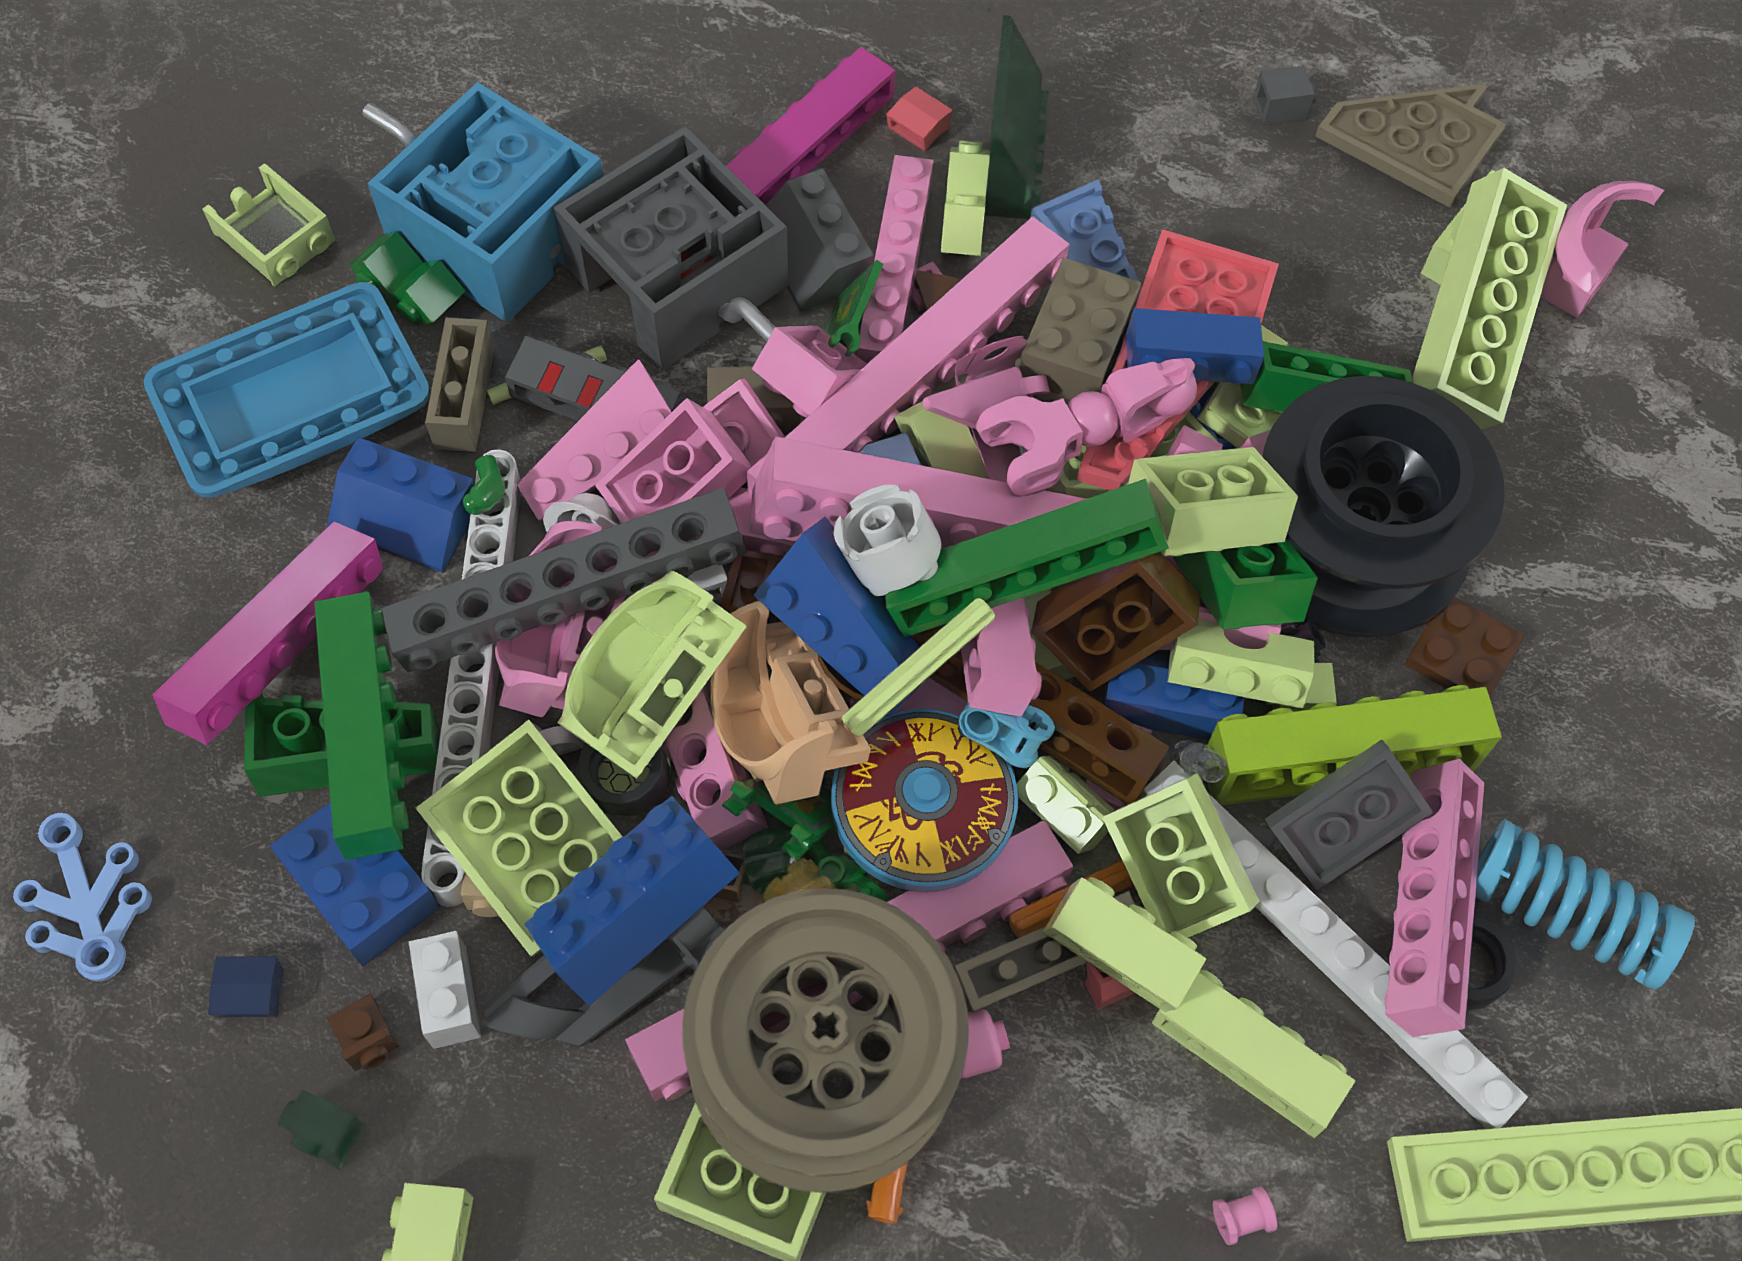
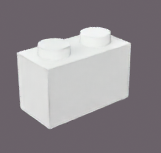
(444, 989)

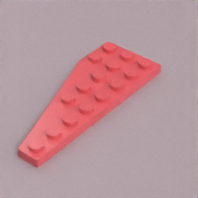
(1182, 278)

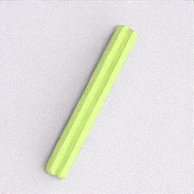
(918, 667)

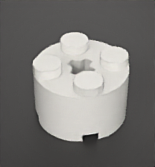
(889, 539)

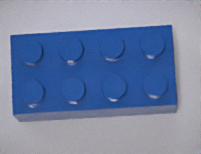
(630, 900)

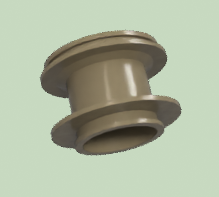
(796, 1130)

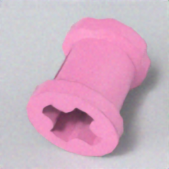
(1244, 1215)

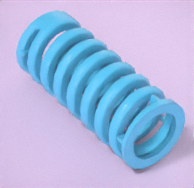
(1508, 845)

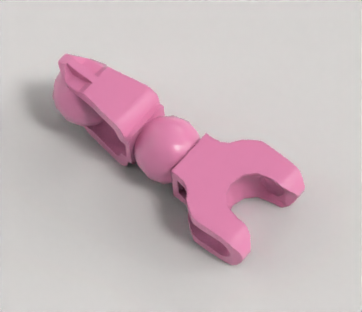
(1053, 432)

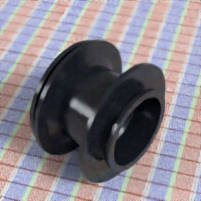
(1371, 559)

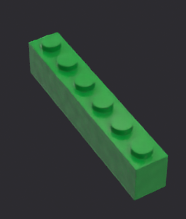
(1034, 556)
(359, 727)

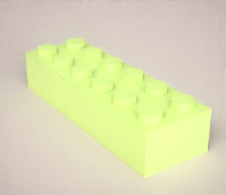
(1489, 295)

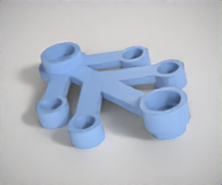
(85, 903)

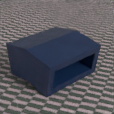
(245, 986)

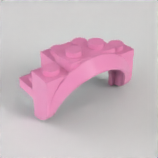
(542, 659)

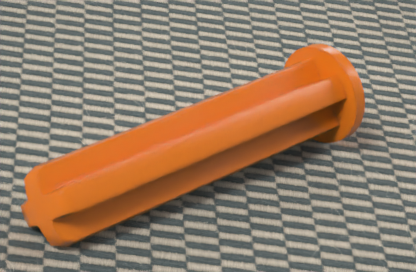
(1038, 914)

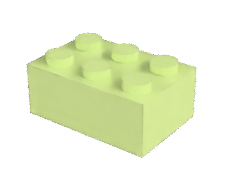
(1217, 499)
(1181, 858)
(726, 1198)

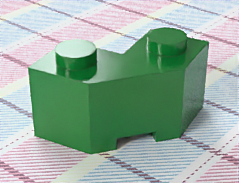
(405, 282)

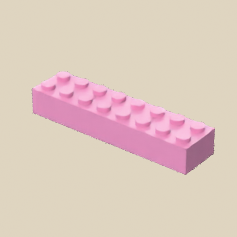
(813, 481)

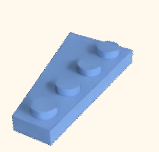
(1088, 227)

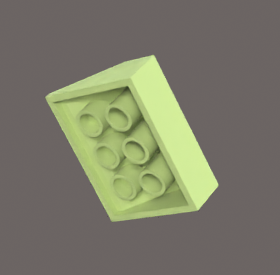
(519, 827)

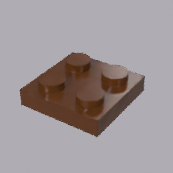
(1464, 648)

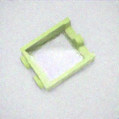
(274, 229)

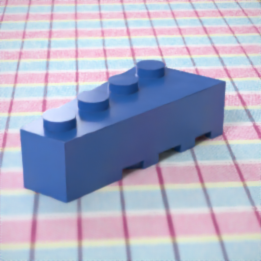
(834, 612)

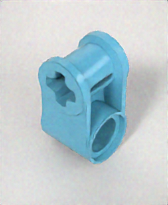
(1005, 732)

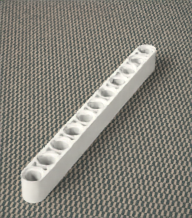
(473, 687)

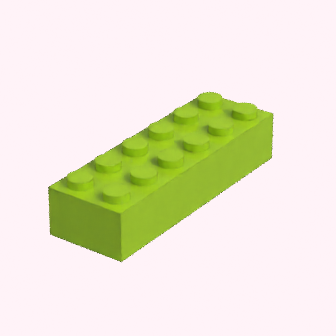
(1296, 750)

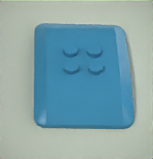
(286, 390)

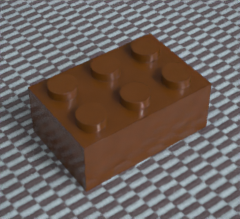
(1116, 617)

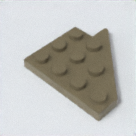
(1418, 137)

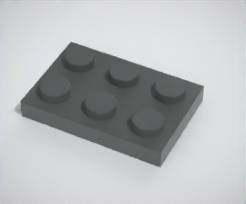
(1349, 815)

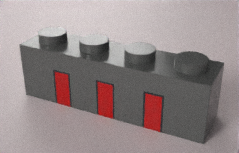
(566, 380)

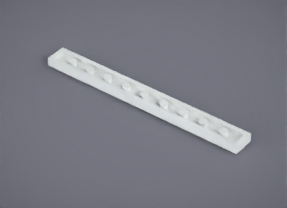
(1360, 972)

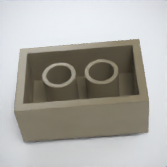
(1080, 328)

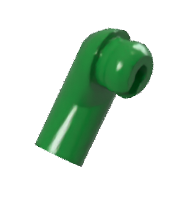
(488, 489)

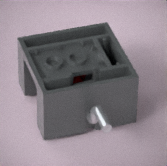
(639, 233)

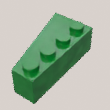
(289, 743)

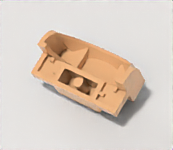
(785, 725)

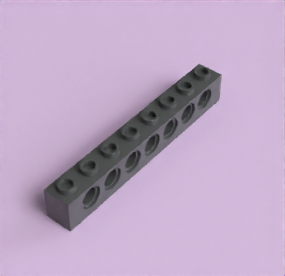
(541, 575)

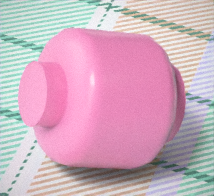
(985, 1043)

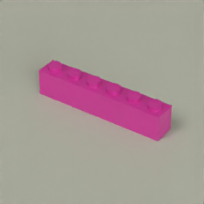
(815, 124)
(265, 634)

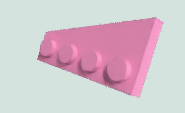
(596, 441)

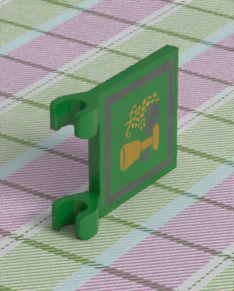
(850, 308)
(807, 817)

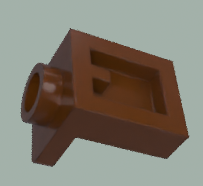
(363, 1034)

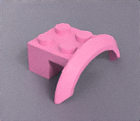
(1587, 251)

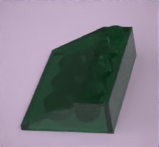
(1015, 129)

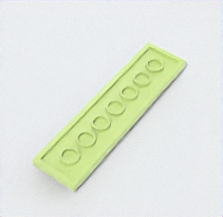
(1568, 1174)

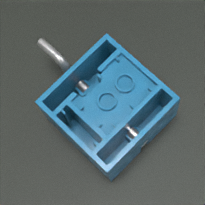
(482, 195)

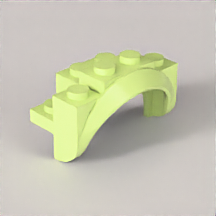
(646, 670)

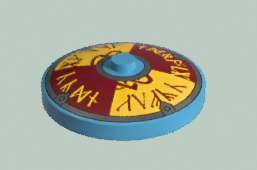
(925, 803)

